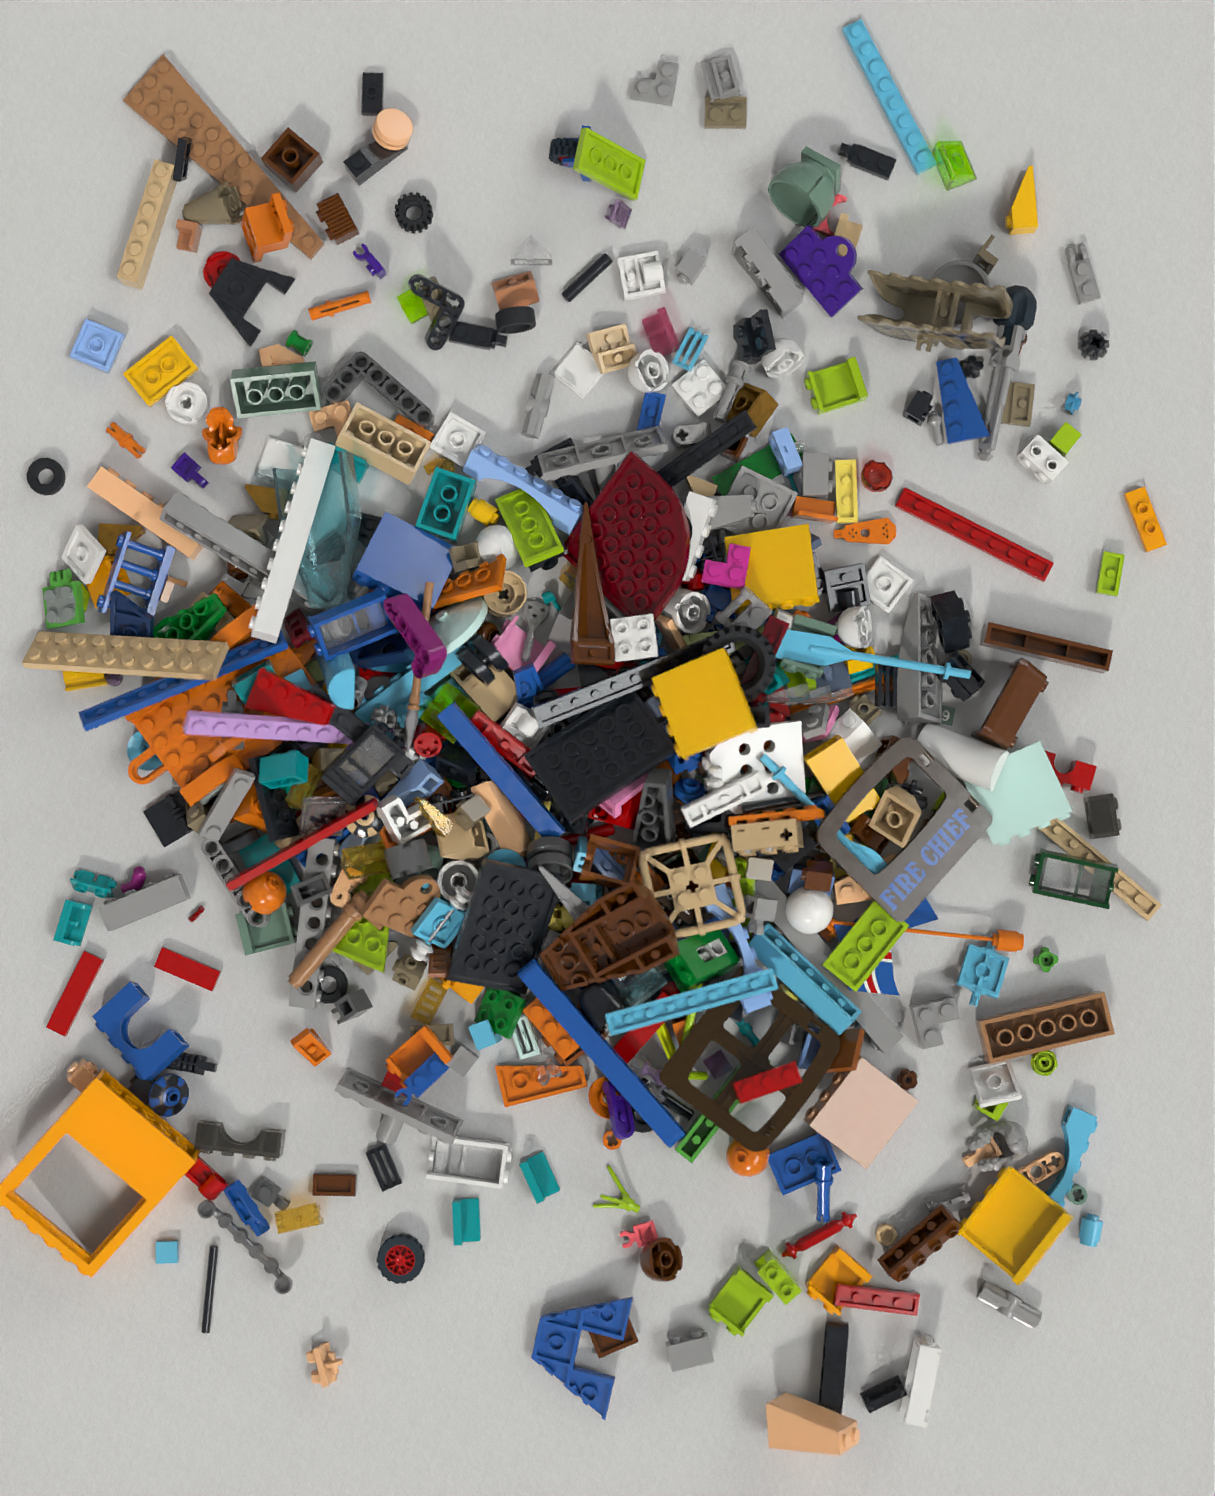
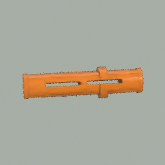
(317, 312)

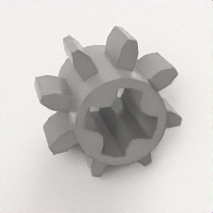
(384, 714)

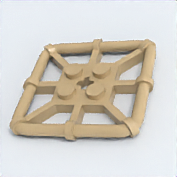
(701, 875)

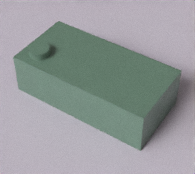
(276, 389)

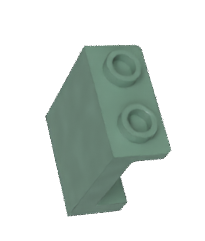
(812, 626)
(276, 934)

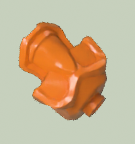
(221, 436)

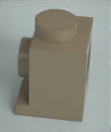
(872, 713)

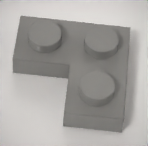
(659, 90)

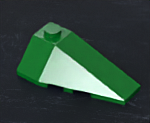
(194, 622)

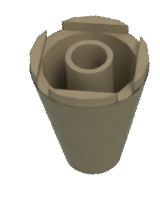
(215, 207)

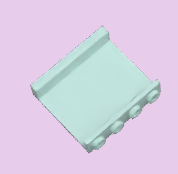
(1023, 795)

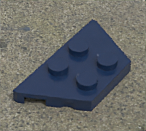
(129, 618)

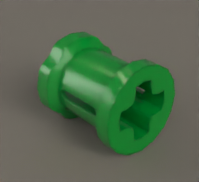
(299, 343)

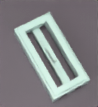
(537, 1050)

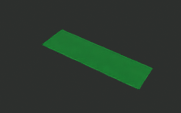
(760, 462)

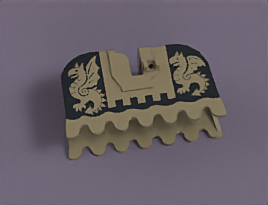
(932, 310)

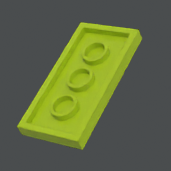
(609, 164)
(529, 527)
(864, 946)

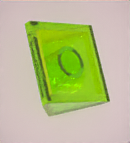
(953, 164)

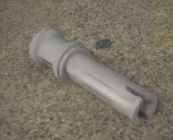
(734, 383)

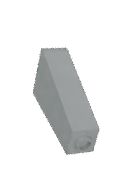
(730, 510)

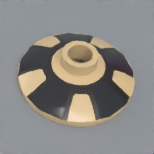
(368, 827)

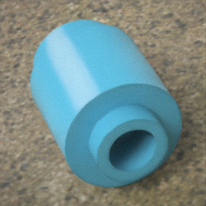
(1090, 1230)

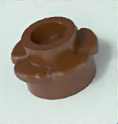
(901, 1079)

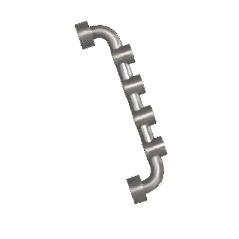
(208, 1208)

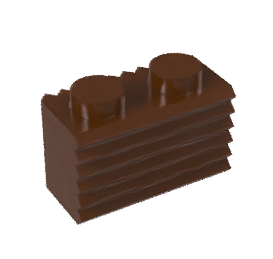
(337, 219)

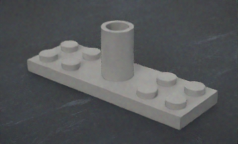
(602, 455)
(416, 1113)

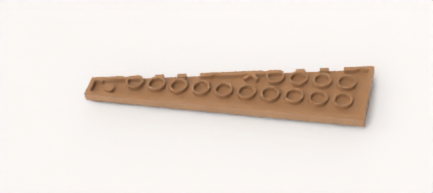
(177, 111)

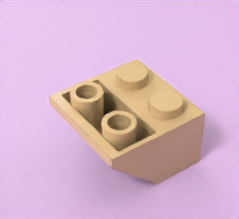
(463, 844)

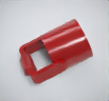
(427, 740)

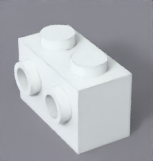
(1042, 459)

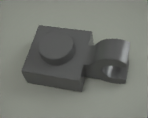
(268, 1193)

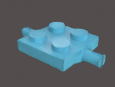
(982, 972)

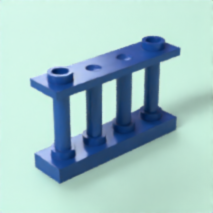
(158, 575)

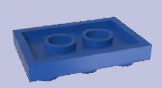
(795, 1163)

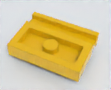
(83, 680)

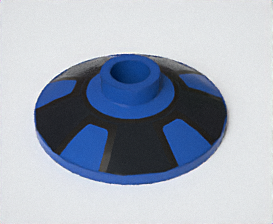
(162, 1090)

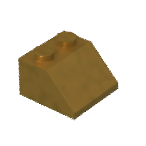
(756, 402)

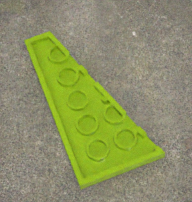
(364, 941)

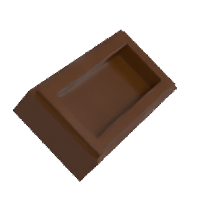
(334, 1184)

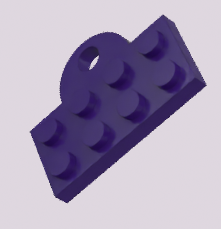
(823, 268)

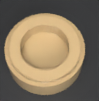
(885, 1234)

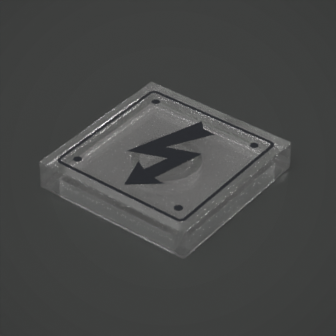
(320, 811)

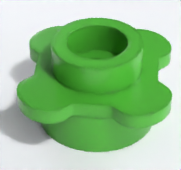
(1045, 953)

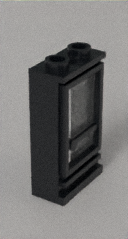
(364, 761)

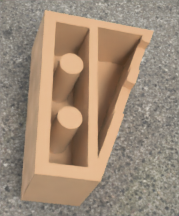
(848, 891)

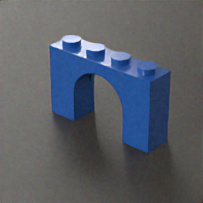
(114, 1021)

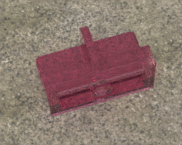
(661, 333)

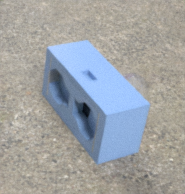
(786, 451)

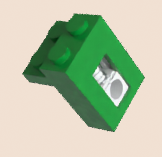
(689, 967)

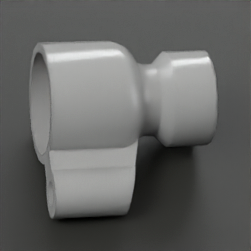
(360, 687)

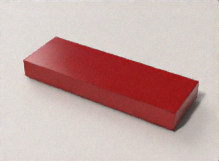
(187, 969)

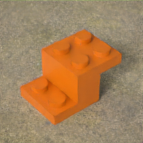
(267, 227)

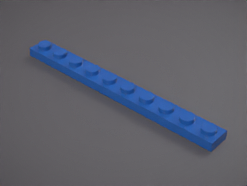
(168, 687)

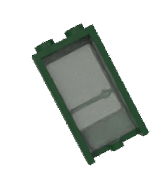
(1073, 878)

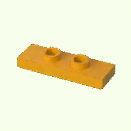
(1145, 519)

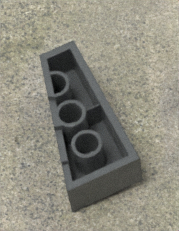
(656, 812)

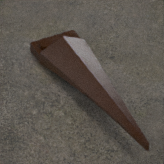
(590, 626)

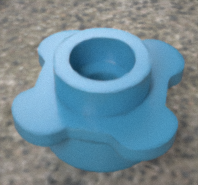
(1073, 402)

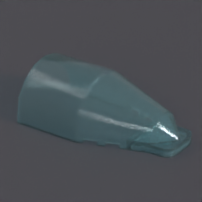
(333, 534)

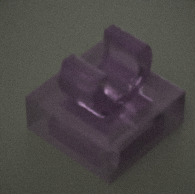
(619, 214)

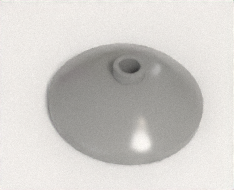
(965, 272)

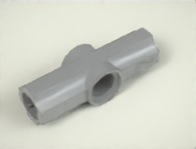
(537, 406)
(1009, 1304)

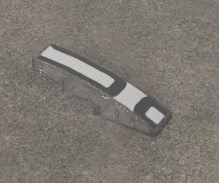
(802, 696)

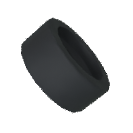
(515, 319)

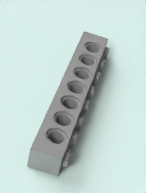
(300, 997)

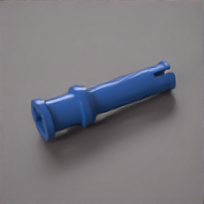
(823, 1181)

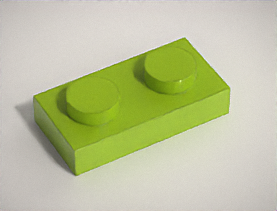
(1110, 574)

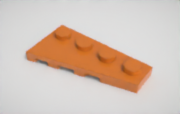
(809, 813)
(521, 1082)

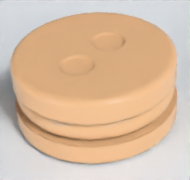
(392, 129)

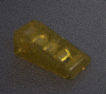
(436, 819)
(421, 1018)

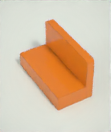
(814, 509)

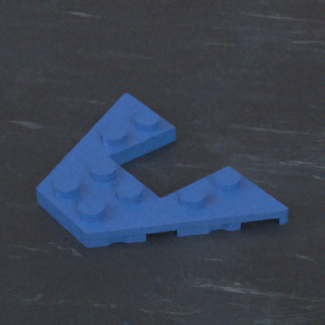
(559, 1340)

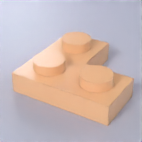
(331, 417)

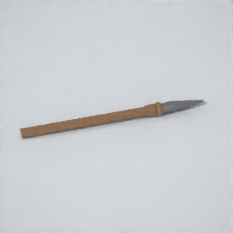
(414, 699)

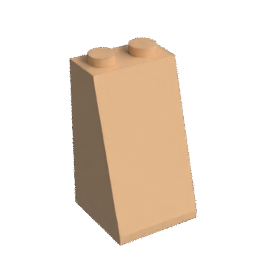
(808, 1427)

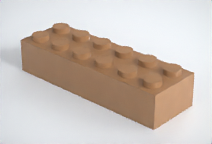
(1044, 1026)

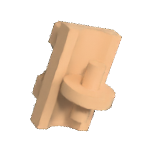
(326, 1364)

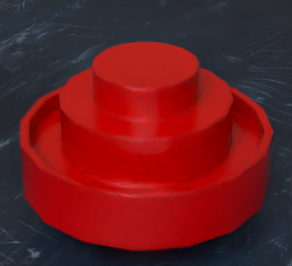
(695, 583)

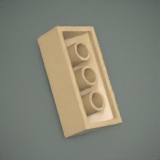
(383, 443)

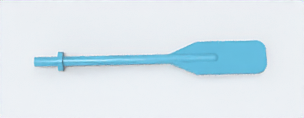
(826, 651)
(865, 855)

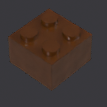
(292, 159)

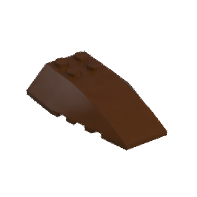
(612, 939)

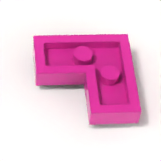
(731, 573)

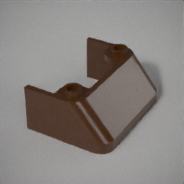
(1012, 705)

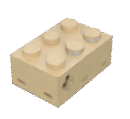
(767, 837)

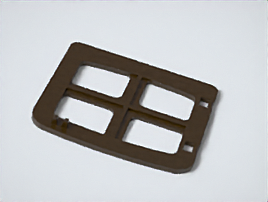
(752, 1062)

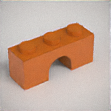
(551, 1029)

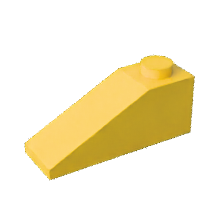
(1023, 211)

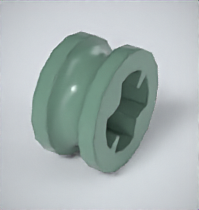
(1082, 1190)

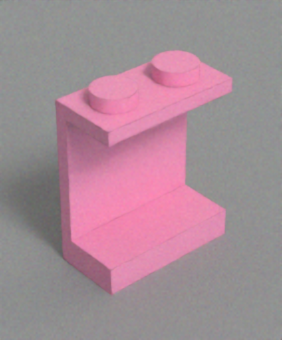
(511, 645)

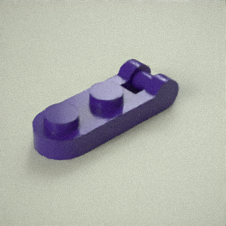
(619, 1111)

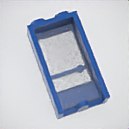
(350, 625)

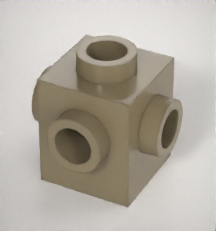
(408, 971)

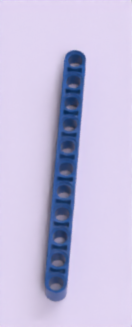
(601, 1053)

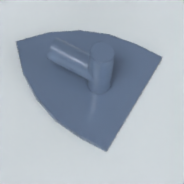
(835, 676)

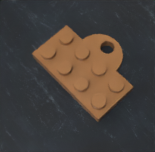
(401, 905)

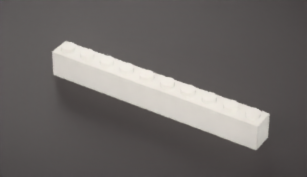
(293, 540)

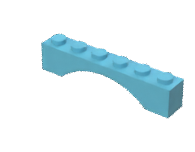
(1076, 1127)

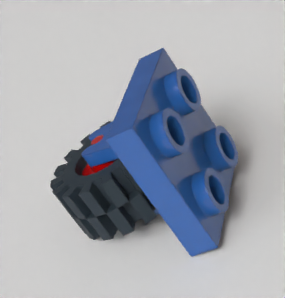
(564, 151)

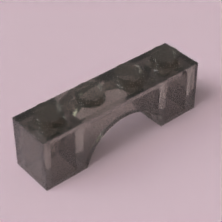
(213, 1137)

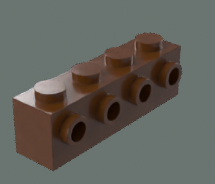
(920, 1243)

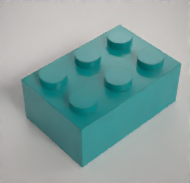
(446, 504)

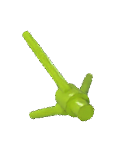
(624, 1200)

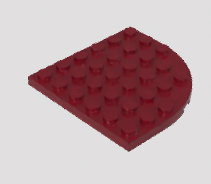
(637, 539)

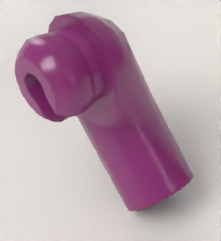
(137, 881)

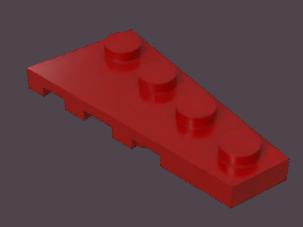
(284, 698)

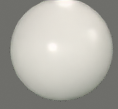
(495, 541)
(809, 910)

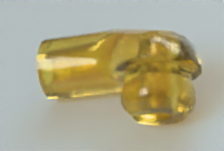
(440, 463)

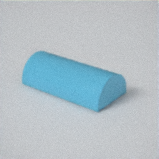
(339, 679)

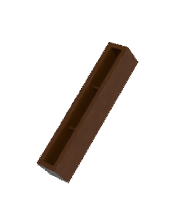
(1046, 647)

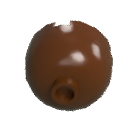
(661, 1259)

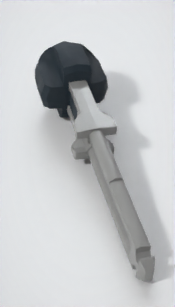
(1005, 360)

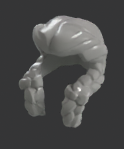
(1012, 1144)

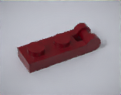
(297, 628)

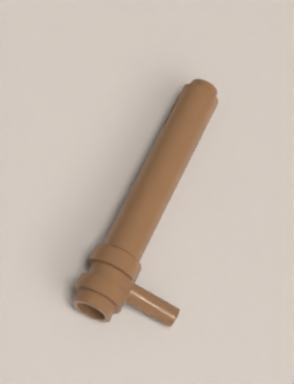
(330, 939)

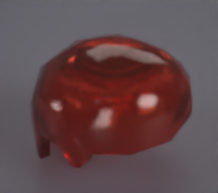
(876, 476)

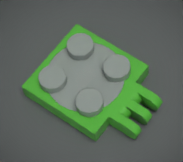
(63, 600)

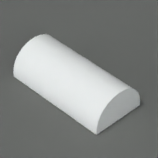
(963, 756)

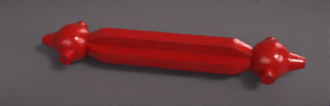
(819, 1235)

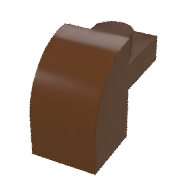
(867, 835)

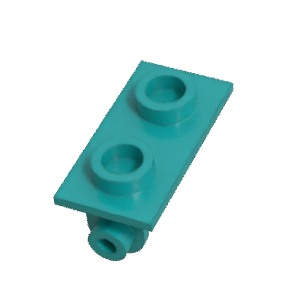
(84, 882)

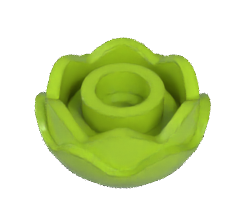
(1050, 1063)

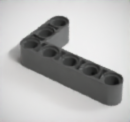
(381, 386)

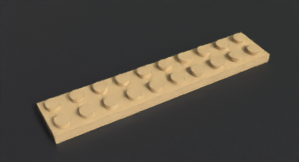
(126, 655)

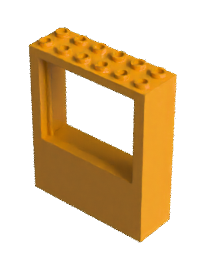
(125, 1139)

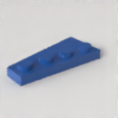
(960, 410)
(527, 684)

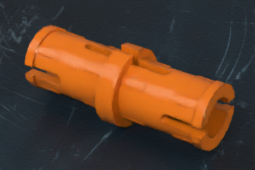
(125, 440)

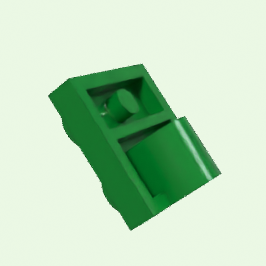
(502, 1010)

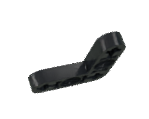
(445, 309)

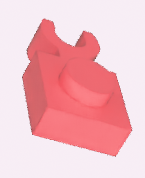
(642, 1234)

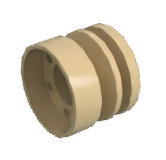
(516, 596)

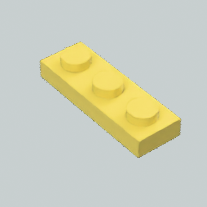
(846, 491)

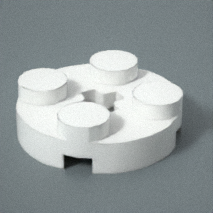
(192, 414)

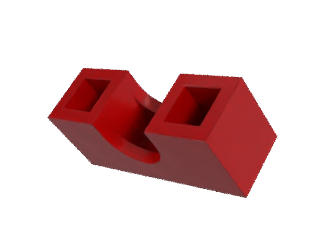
(1078, 776)
(767, 1082)

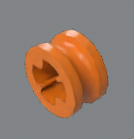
(605, 1141)

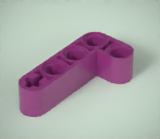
(418, 633)

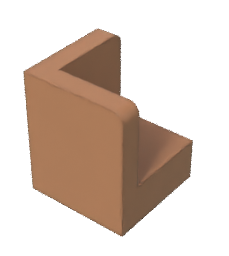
(188, 235)

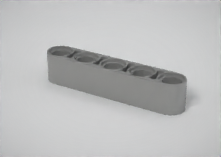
(215, 860)

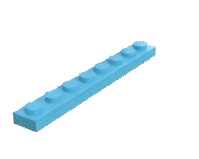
(889, 97)
(691, 1001)

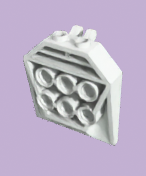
(786, 750)

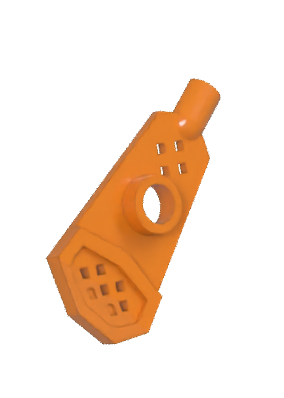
(875, 532)

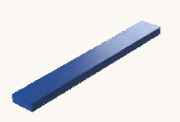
(500, 771)

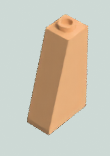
(503, 818)

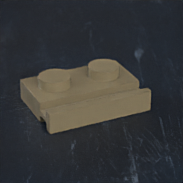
(725, 113)
(1019, 404)

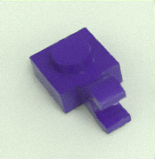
(373, 265)
(188, 470)

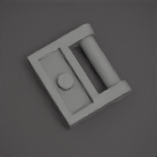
(751, 616)

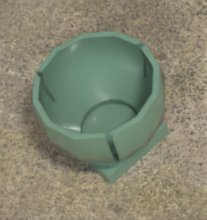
(806, 188)

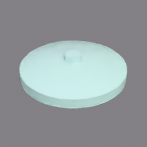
(458, 621)

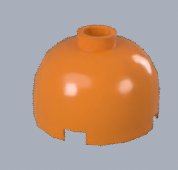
(265, 892)
(744, 1161)

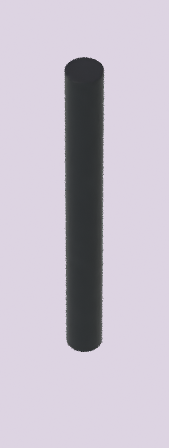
(779, 802)
(209, 1290)

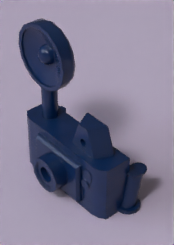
(383, 652)

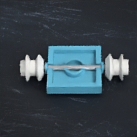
(439, 923)

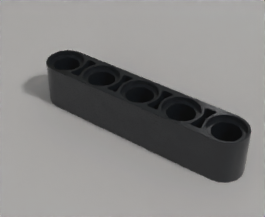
(833, 1365)

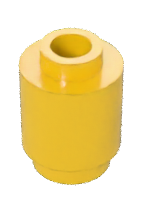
(483, 512)

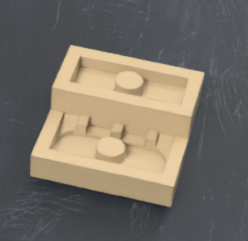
(611, 348)

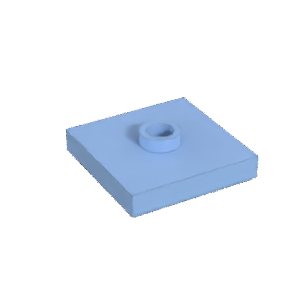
(97, 345)

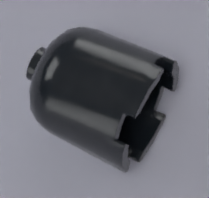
(601, 999)

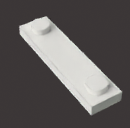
(724, 798)

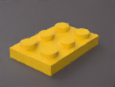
(160, 371)

